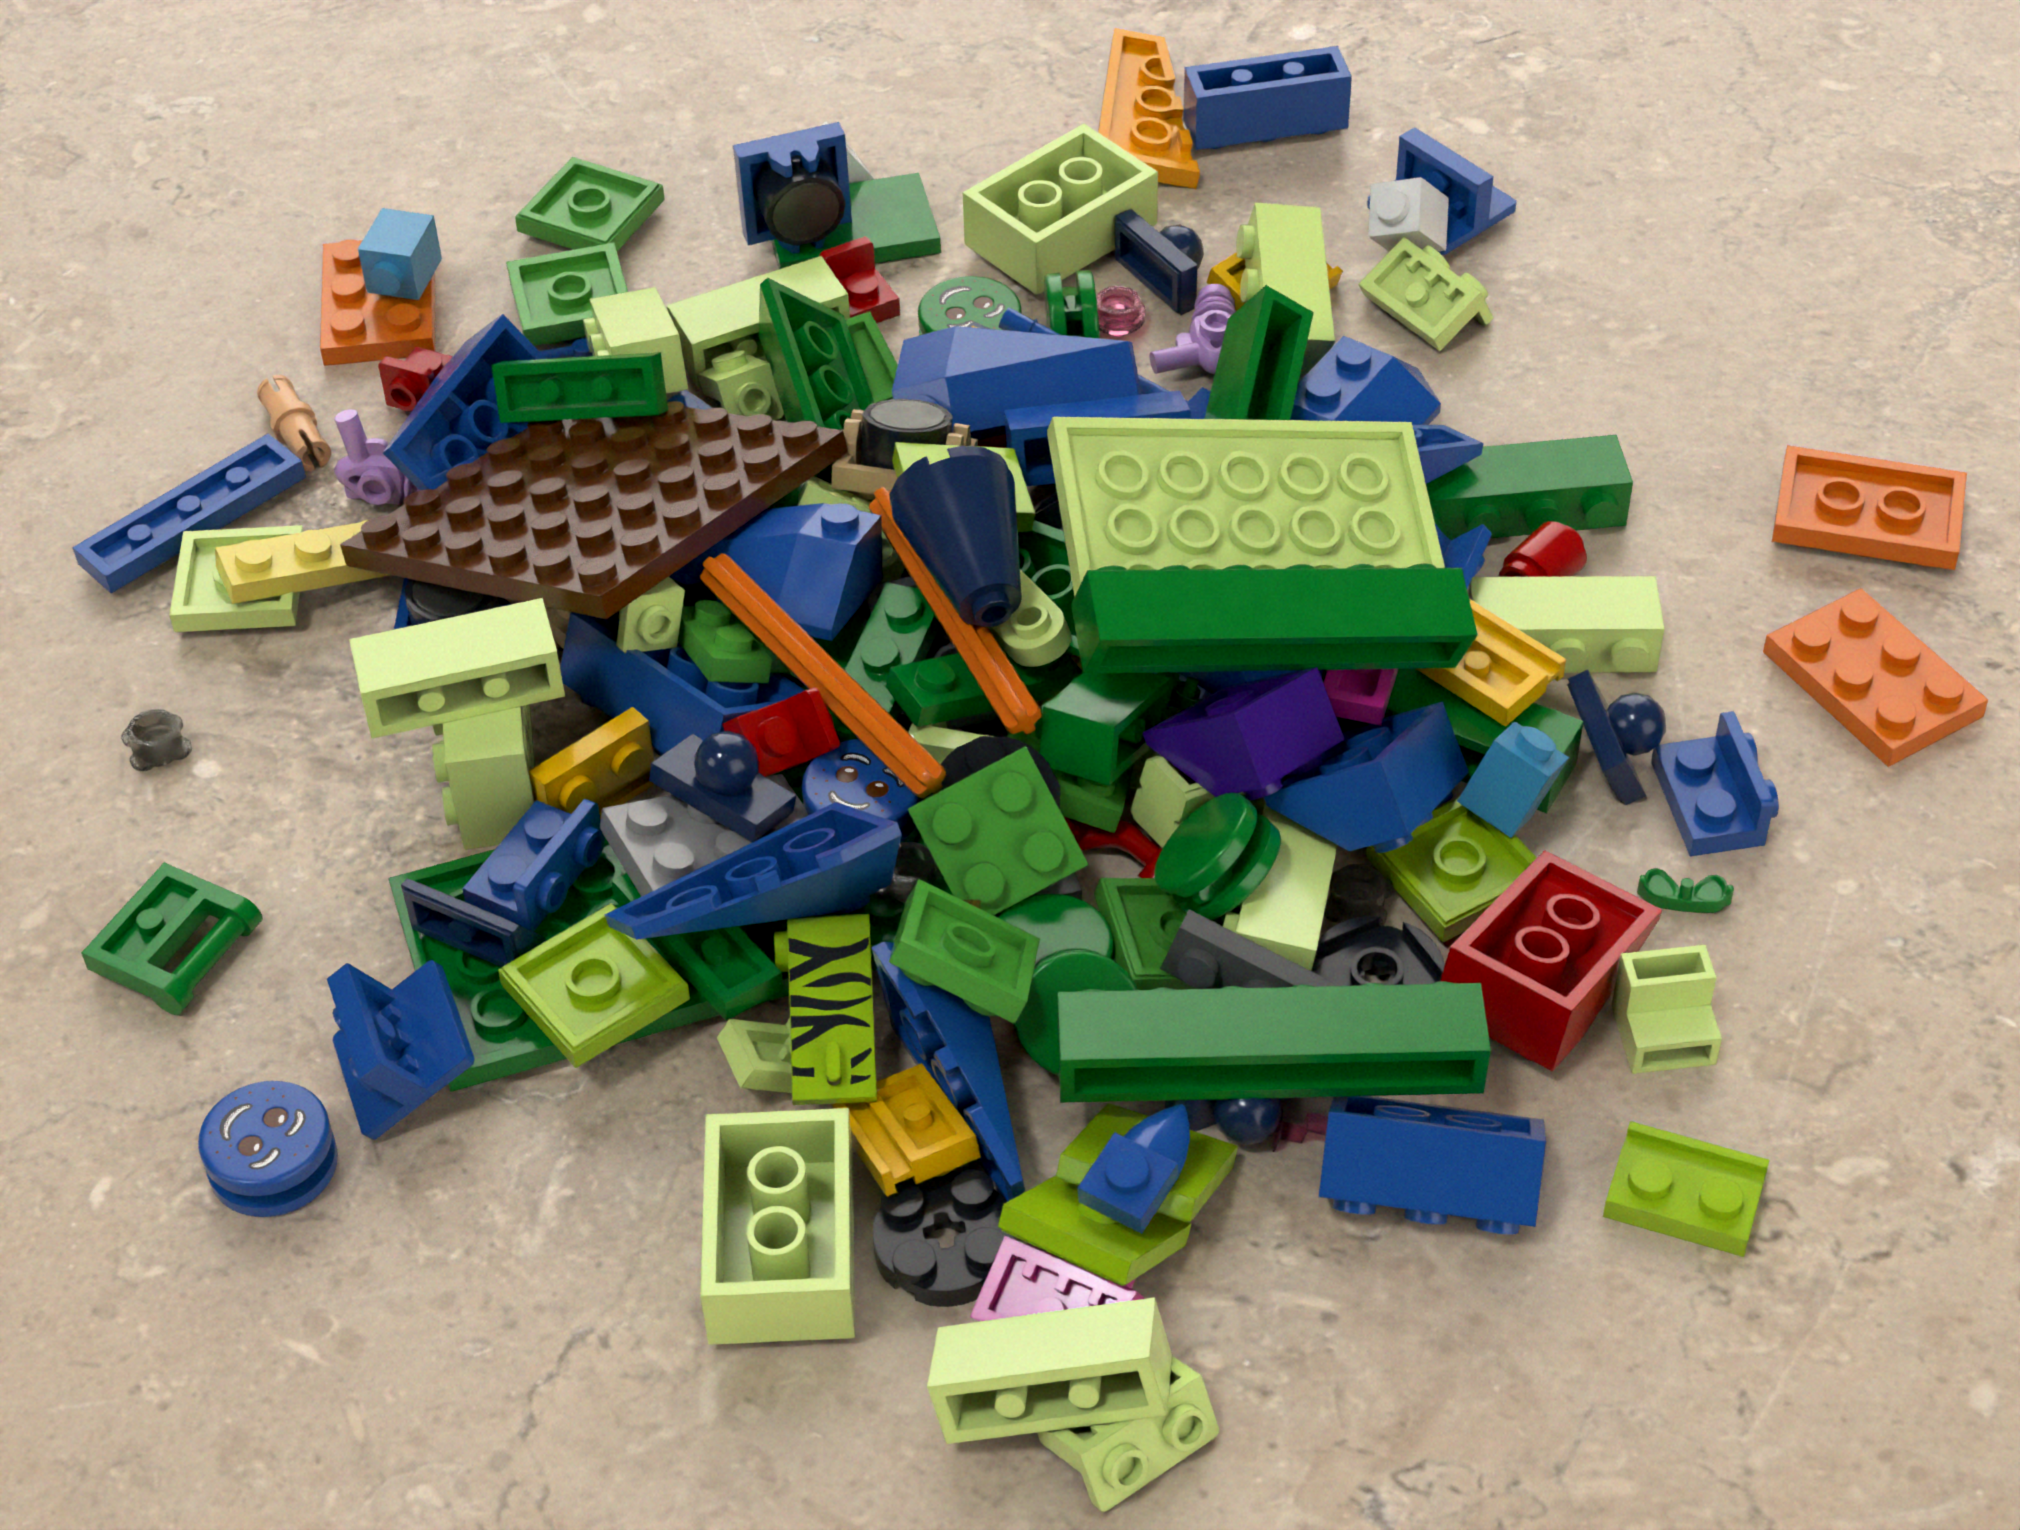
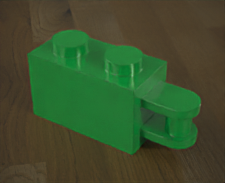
(1100, 722)

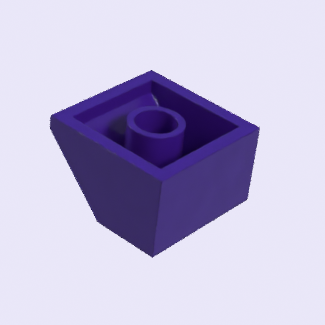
(1251, 734)

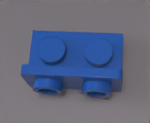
(1717, 789)
(537, 863)

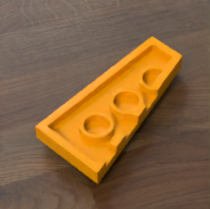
(1143, 110)

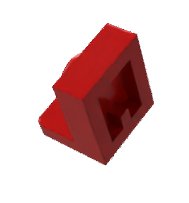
(866, 288)
(409, 379)
(788, 731)

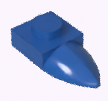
(1138, 1169)

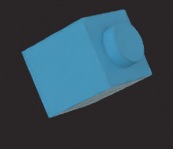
(400, 253)
(1513, 778)

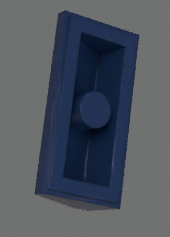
(466, 925)

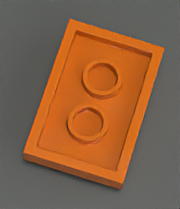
(364, 324)
(1870, 507)
(1875, 676)

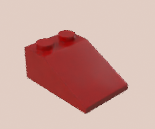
(1549, 955)

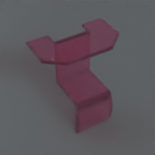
(1296, 1133)

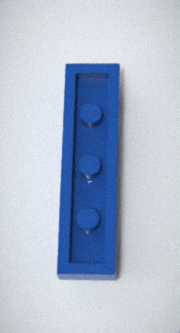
(201, 503)

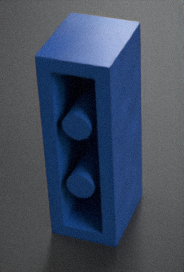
(1267, 97)
(1028, 426)

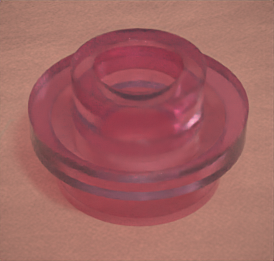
(1120, 311)

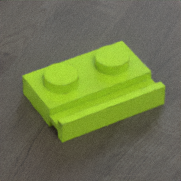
(1686, 1188)

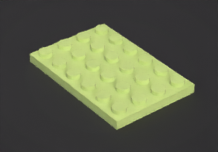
(1240, 494)

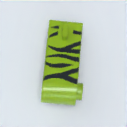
(829, 1007)

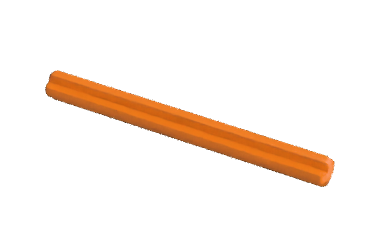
(974, 643)
(817, 669)

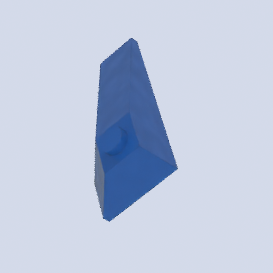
(994, 370)
(808, 559)

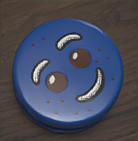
(861, 781)
(268, 1148)

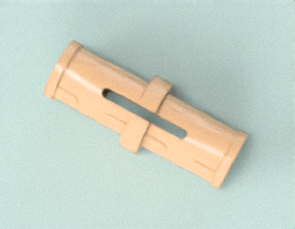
(293, 422)

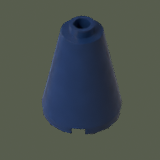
(964, 530)

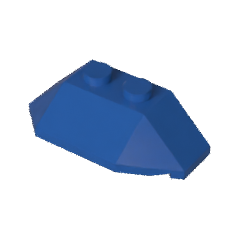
(1364, 385)

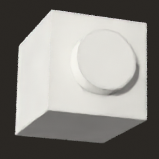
(1410, 211)

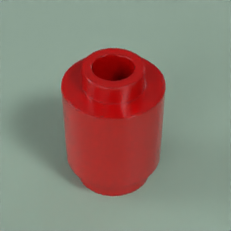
(1547, 552)

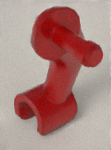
(1126, 838)

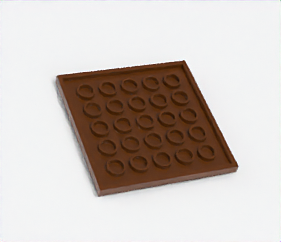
(594, 505)

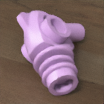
(1205, 334)
(365, 469)

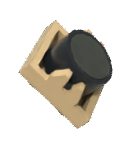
(872, 439)

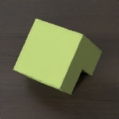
(1666, 1009)

